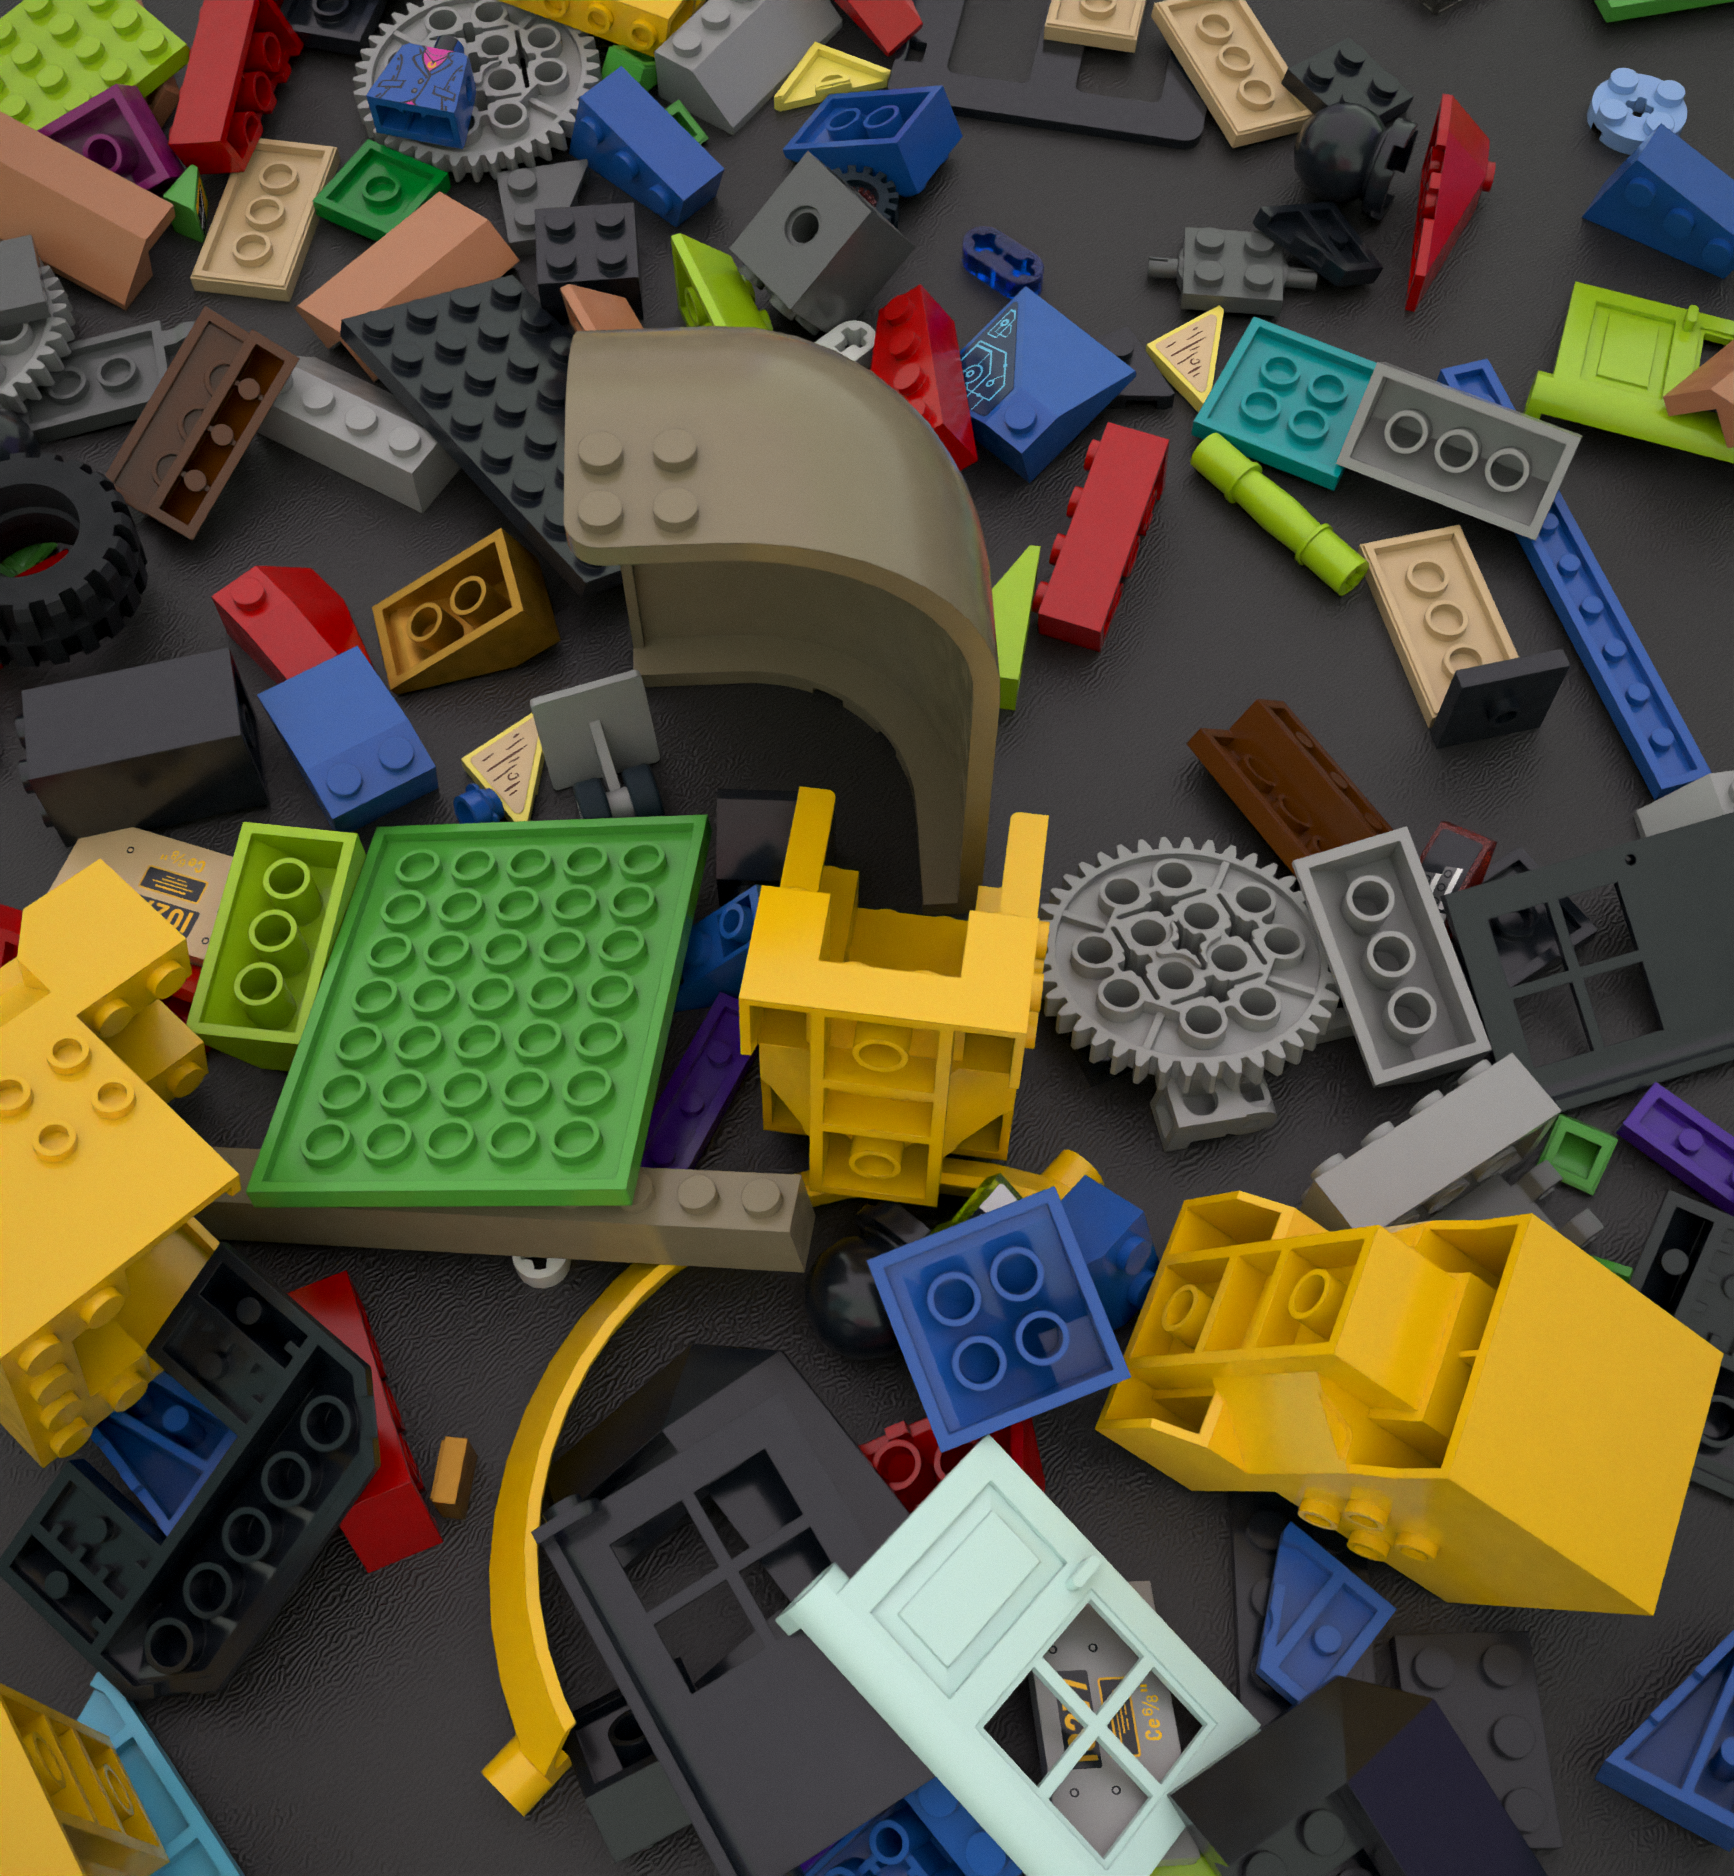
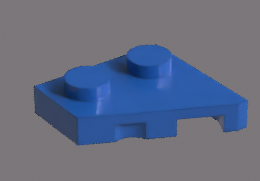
(1315, 1618)

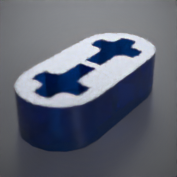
(1002, 263)

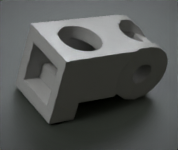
(1204, 1116)

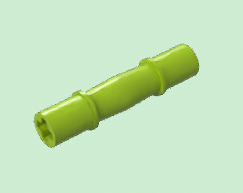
(1279, 514)

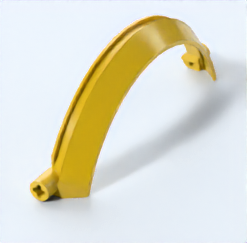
(527, 1673)

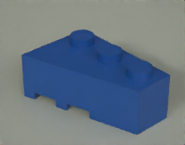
(643, 149)
(1671, 203)
(164, 1447)
(1685, 1753)

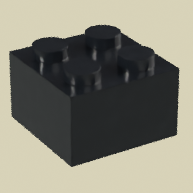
(588, 249)

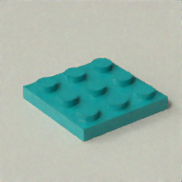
(1287, 401)

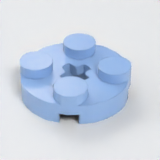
(1634, 92)

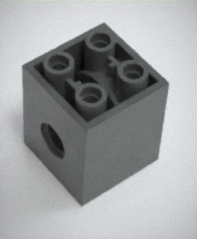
(819, 248)

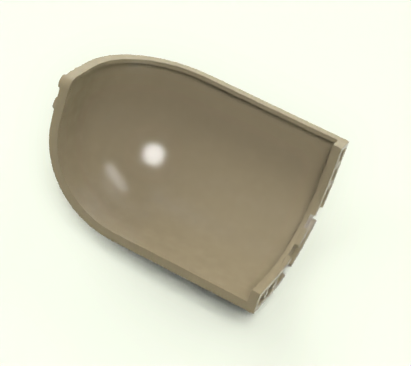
(798, 536)

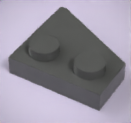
(534, 189)

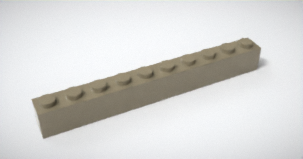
(673, 1220)

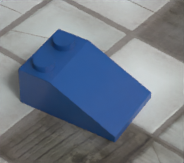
(890, 130)
(350, 741)
(1114, 1247)

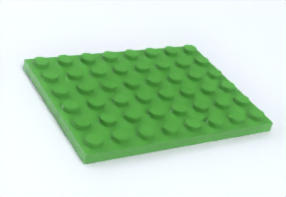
(490, 1018)

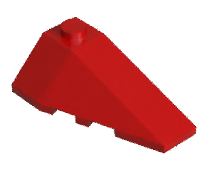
(1448, 193)

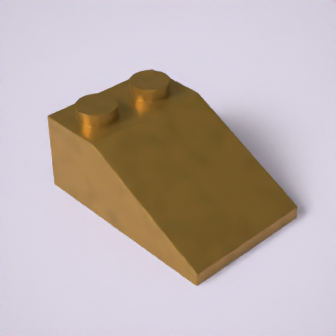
(466, 617)

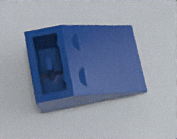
(918, 1837)

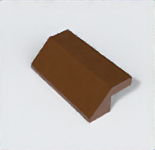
(200, 422)
(1286, 783)

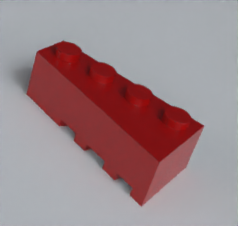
(922, 361)
(390, 1513)

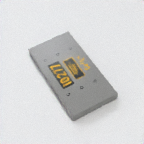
(1097, 1791)

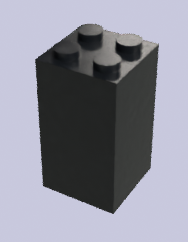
(142, 747)

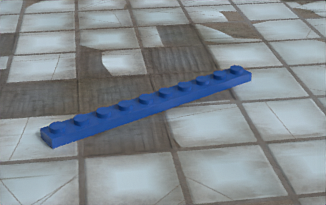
(1600, 628)

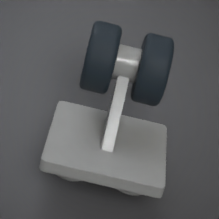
(595, 735)

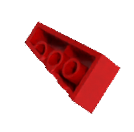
(230, 83)
(1102, 540)

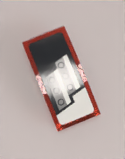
(1455, 861)

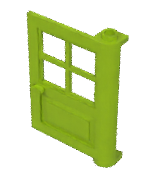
(1621, 361)

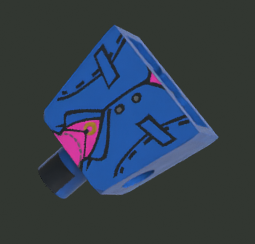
(425, 94)

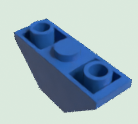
(718, 953)

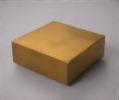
(454, 1477)

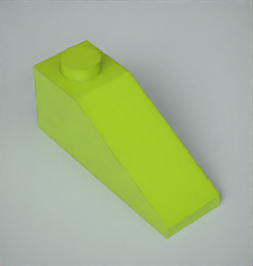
(1012, 615)

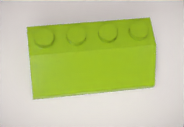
(712, 288)
(273, 940)

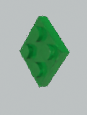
(378, 190)

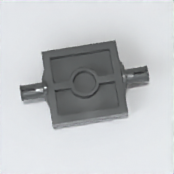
(1231, 270)

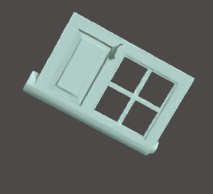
(957, 1620)

